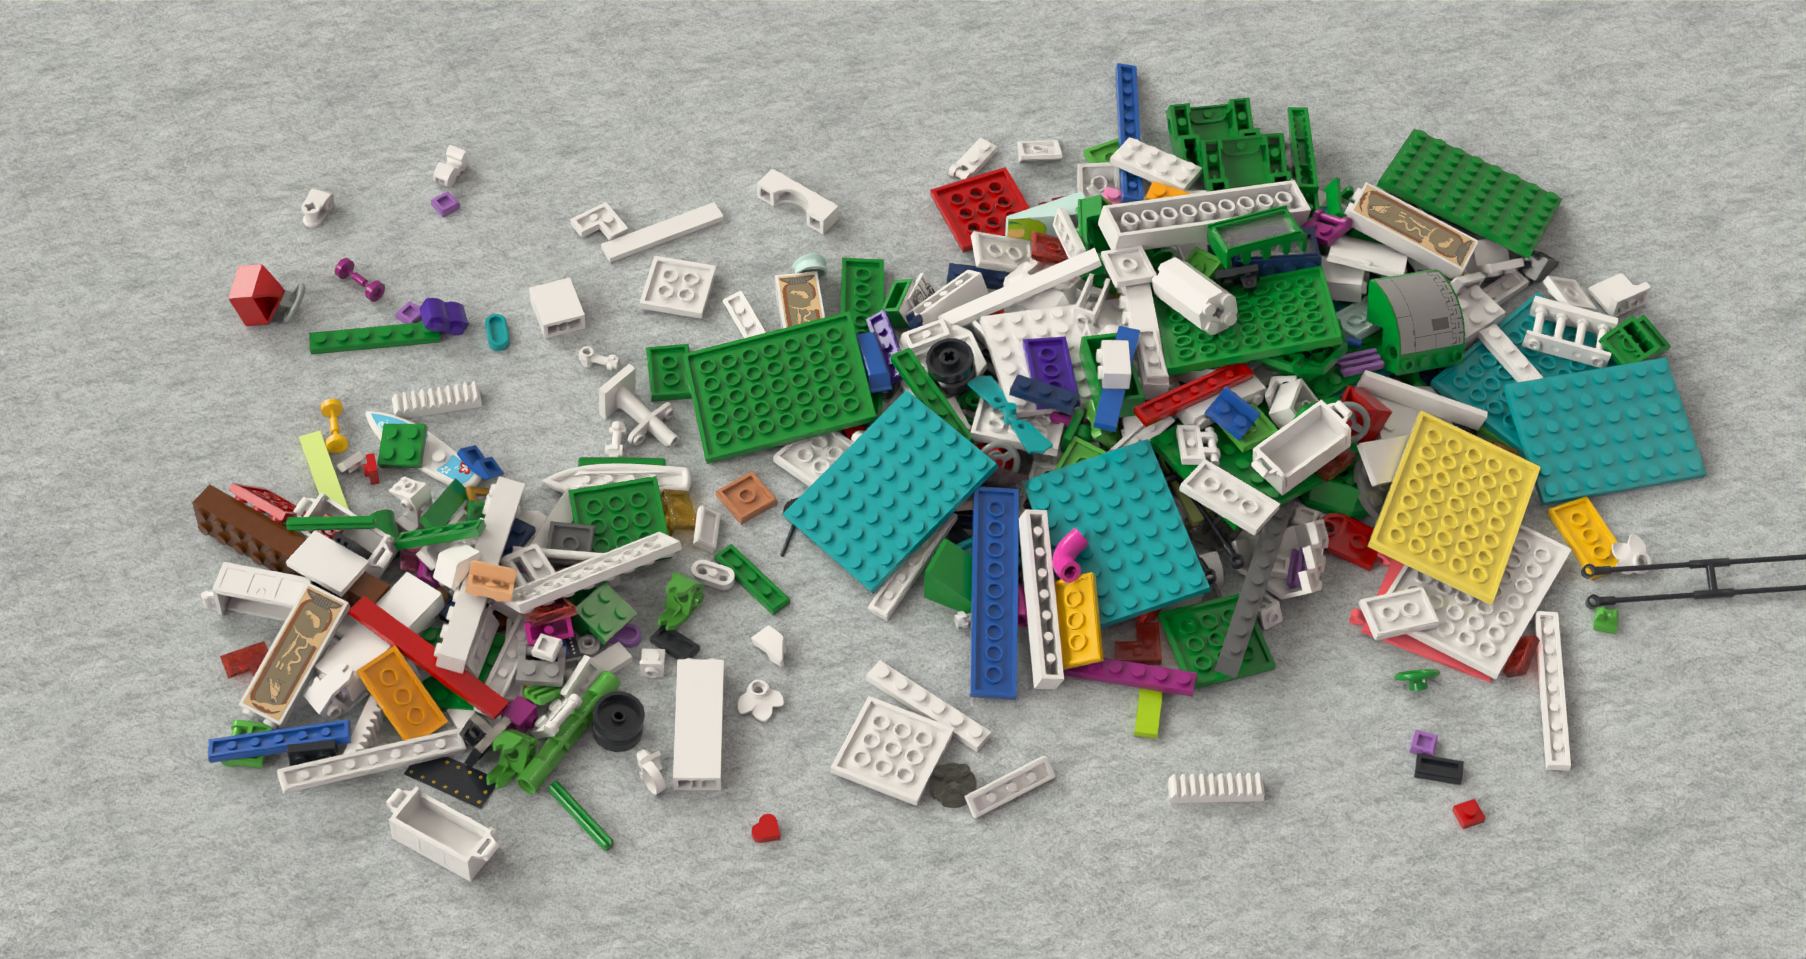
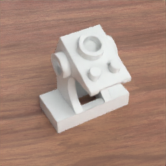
(413, 497)

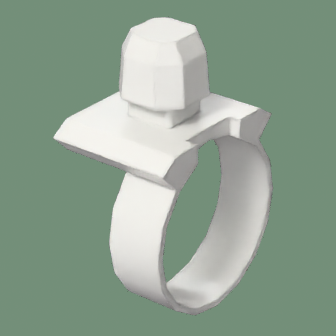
(650, 772)

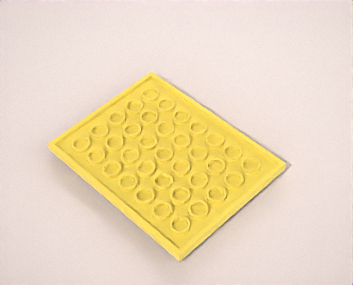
(1454, 507)

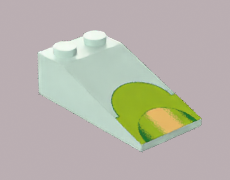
(1041, 217)

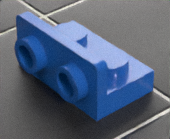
(1232, 413)

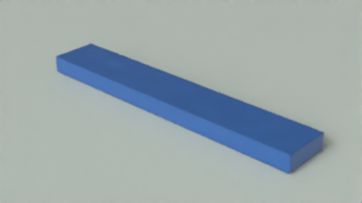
(1112, 399)
(276, 740)

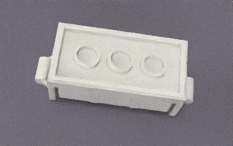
(1303, 446)
(373, 540)
(254, 591)
(441, 833)

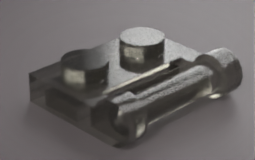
(1211, 540)

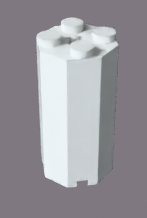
(1195, 296)

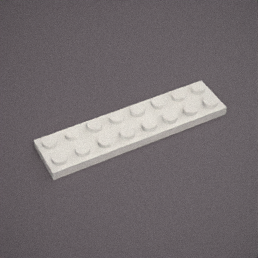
(592, 571)

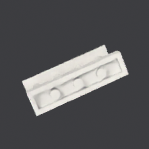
(1574, 317)

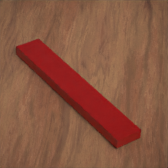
(1192, 393)

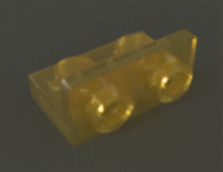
(678, 510)

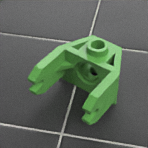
(681, 601)
(515, 755)

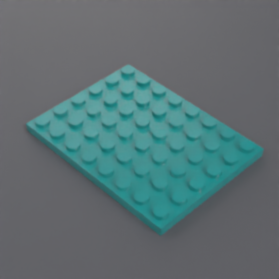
(1482, 377)
(1604, 431)
(890, 491)
(1131, 530)

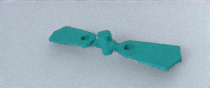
(1028, 435)

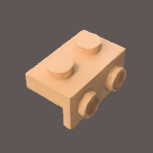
(491, 581)

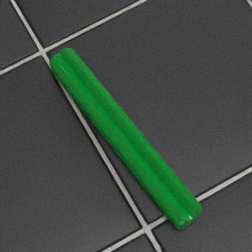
(583, 461)
(330, 523)
(580, 815)

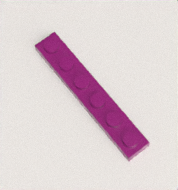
(1137, 676)

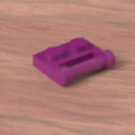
(1328, 234)

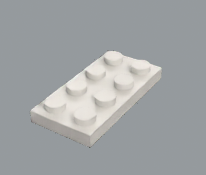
(1155, 165)
(1229, 497)

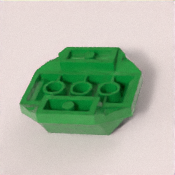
(1307, 363)
(1336, 496)

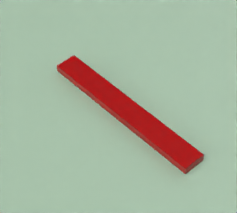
(422, 654)

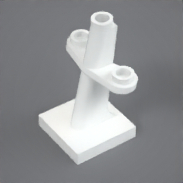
(620, 393)

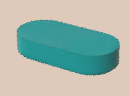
(497, 332)

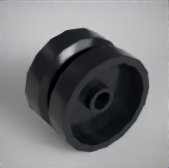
(951, 365)
(618, 721)

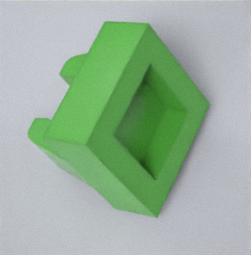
(1605, 620)

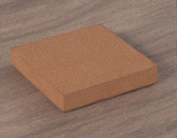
(746, 497)

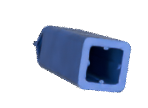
(874, 363)

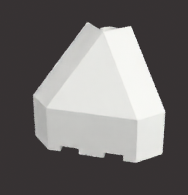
(1297, 536)

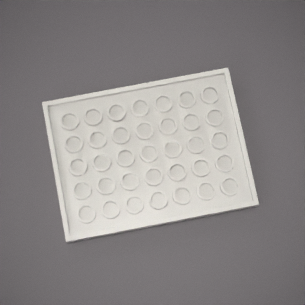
(1005, 337)
(1486, 633)

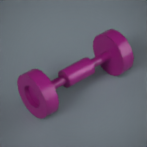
(374, 290)

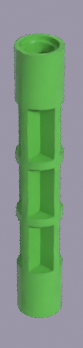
(569, 731)

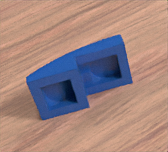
(476, 462)

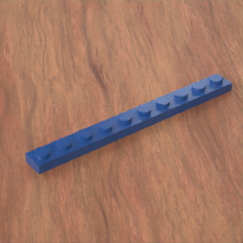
(1128, 126)

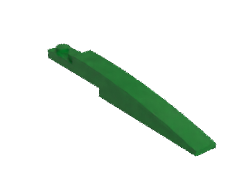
(1303, 158)

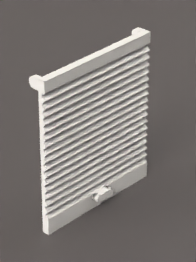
(1367, 256)

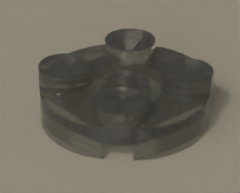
(949, 773)

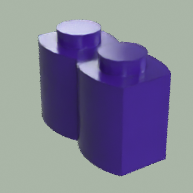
(444, 316)

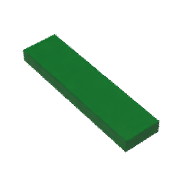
(445, 505)
(440, 534)
(753, 580)

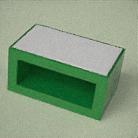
(897, 304)

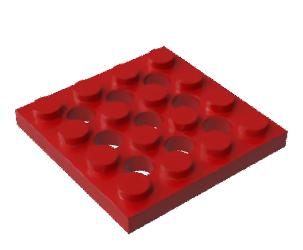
(981, 185)

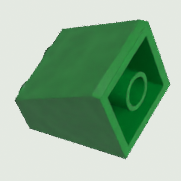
(950, 577)

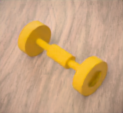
(336, 443)

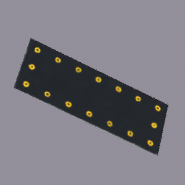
(453, 779)

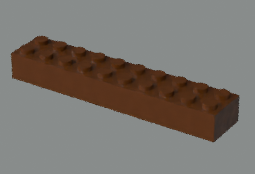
(265, 540)

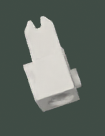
(324, 693)

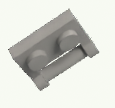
(540, 672)

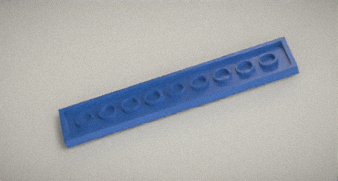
(994, 593)

